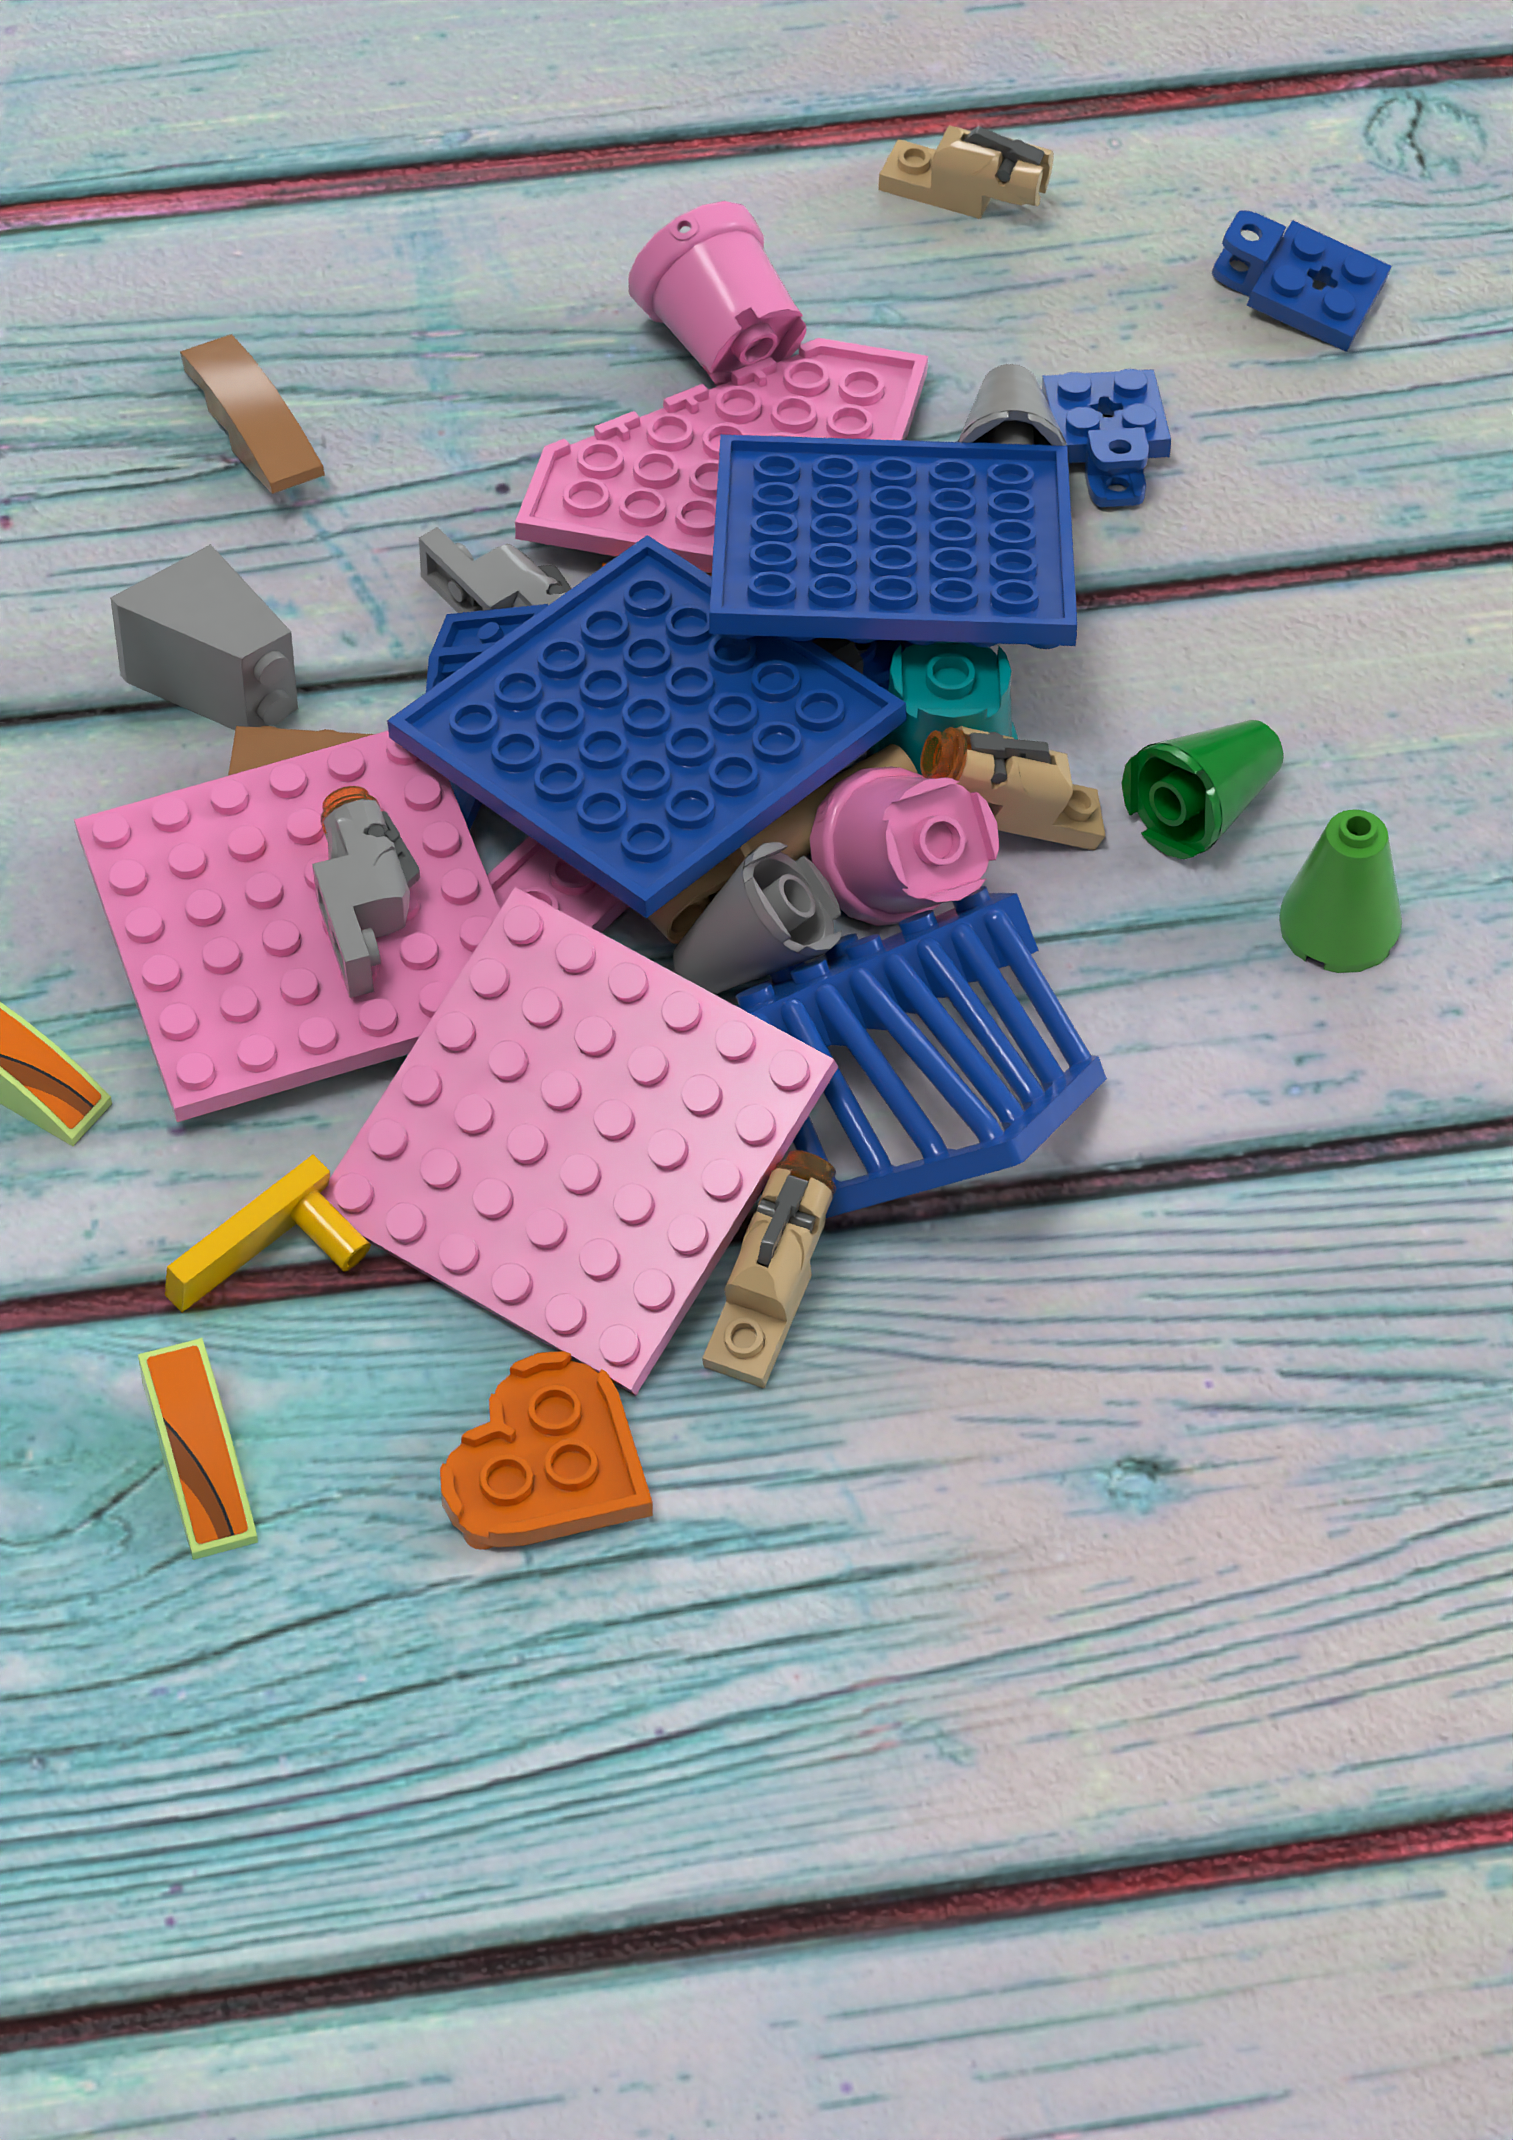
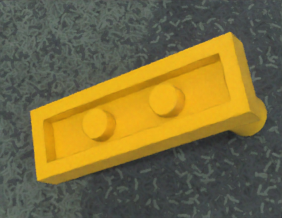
(257, 1225)

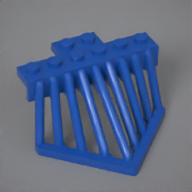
(875, 985)

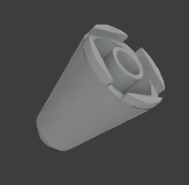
(1011, 411)
(760, 922)

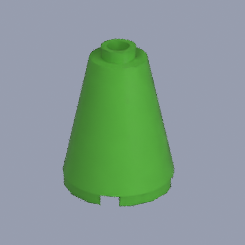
(1345, 897)

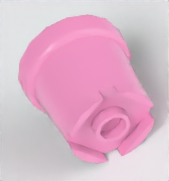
(717, 290)
(901, 843)

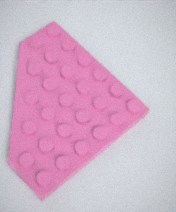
(662, 468)

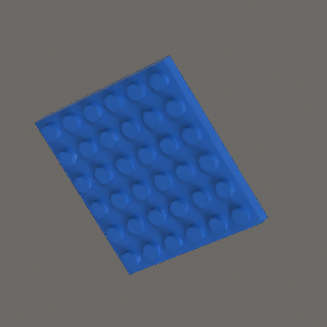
(893, 541)
(641, 734)

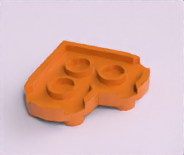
(547, 1460)

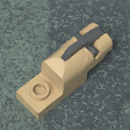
(968, 171)

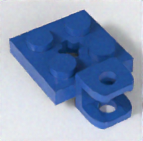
(1284, 271)
(1115, 446)

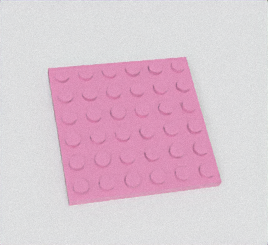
(228, 934)
(577, 1138)

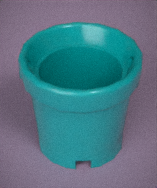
(946, 689)

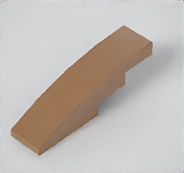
(253, 413)

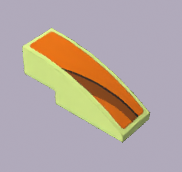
(45, 1082)
(197, 1448)

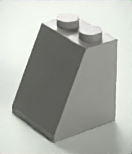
(206, 643)

